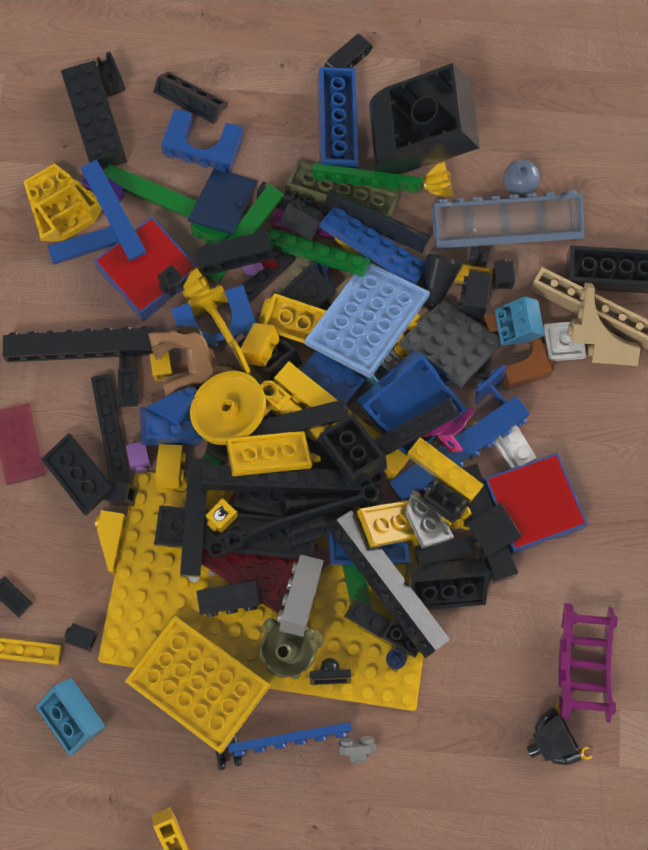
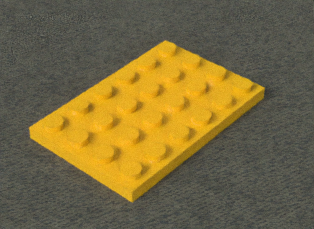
(198, 684)

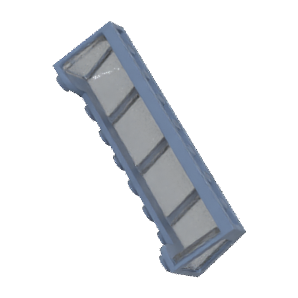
(507, 220)

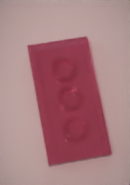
(19, 445)

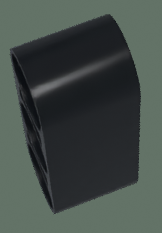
(350, 53)

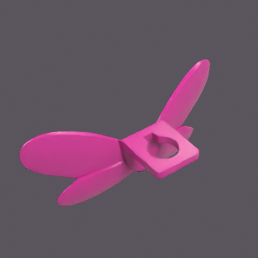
(451, 428)

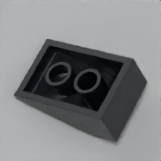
(281, 355)

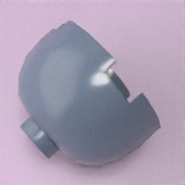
(521, 177)

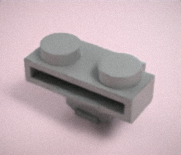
(357, 748)

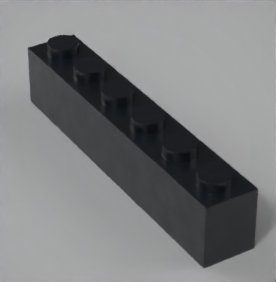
(501, 564)

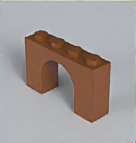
(532, 369)

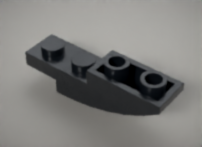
(380, 627)

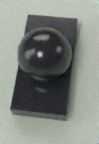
(330, 674)

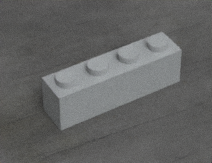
(301, 595)

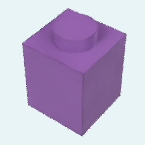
(138, 457)

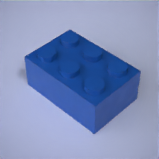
(333, 377)

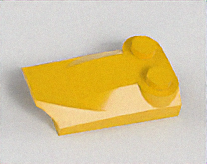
(290, 317)

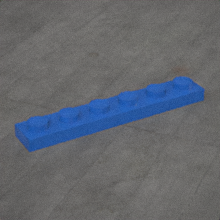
(281, 741)

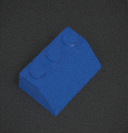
(158, 431)

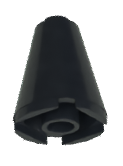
(439, 277)

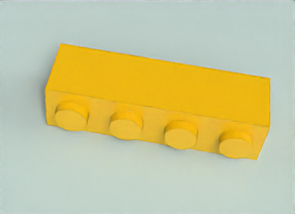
(444, 469)

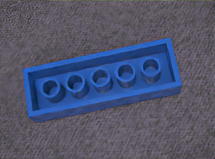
(337, 117)

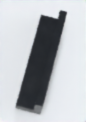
(189, 97)

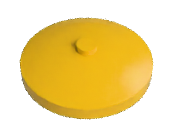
(227, 407)

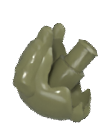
(288, 653)

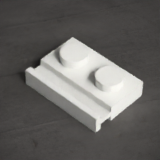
(515, 449)

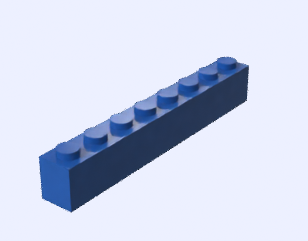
(471, 440)

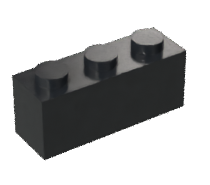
(229, 598)

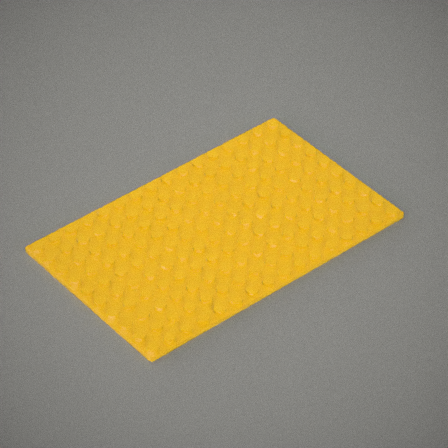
(152, 592)

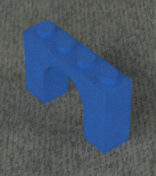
(220, 156)
(240, 322)

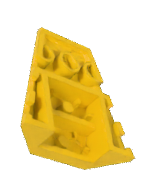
(60, 204)

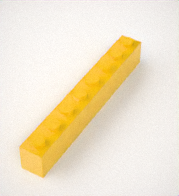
(309, 394)

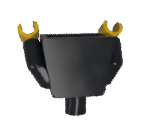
(555, 740)

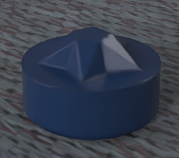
(395, 659)

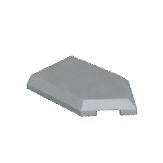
(426, 522)

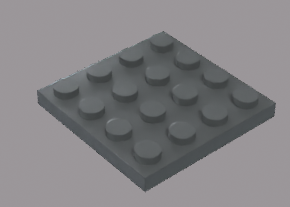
(452, 343)

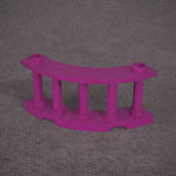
(566, 663)

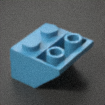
(519, 321)

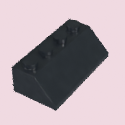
(449, 583)

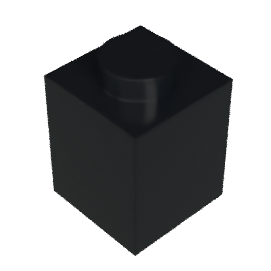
(503, 274)
(123, 494)
(80, 637)

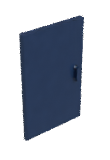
(223, 201)

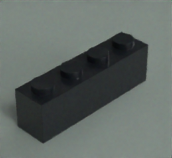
(234, 253)

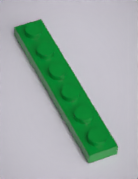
(367, 178)
(319, 253)

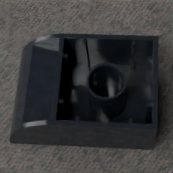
(423, 120)

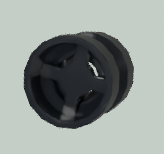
(474, 254)

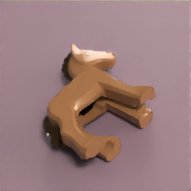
(198, 357)

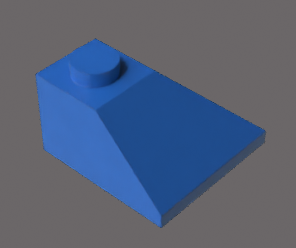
(175, 406)

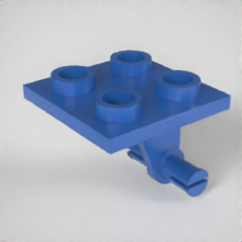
(488, 387)

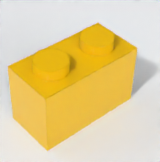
(259, 344)
(169, 466)

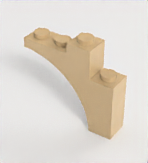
(605, 345)

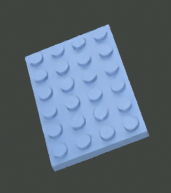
(367, 319)

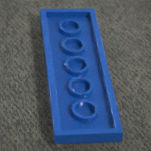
(373, 245)

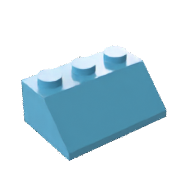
(70, 716)

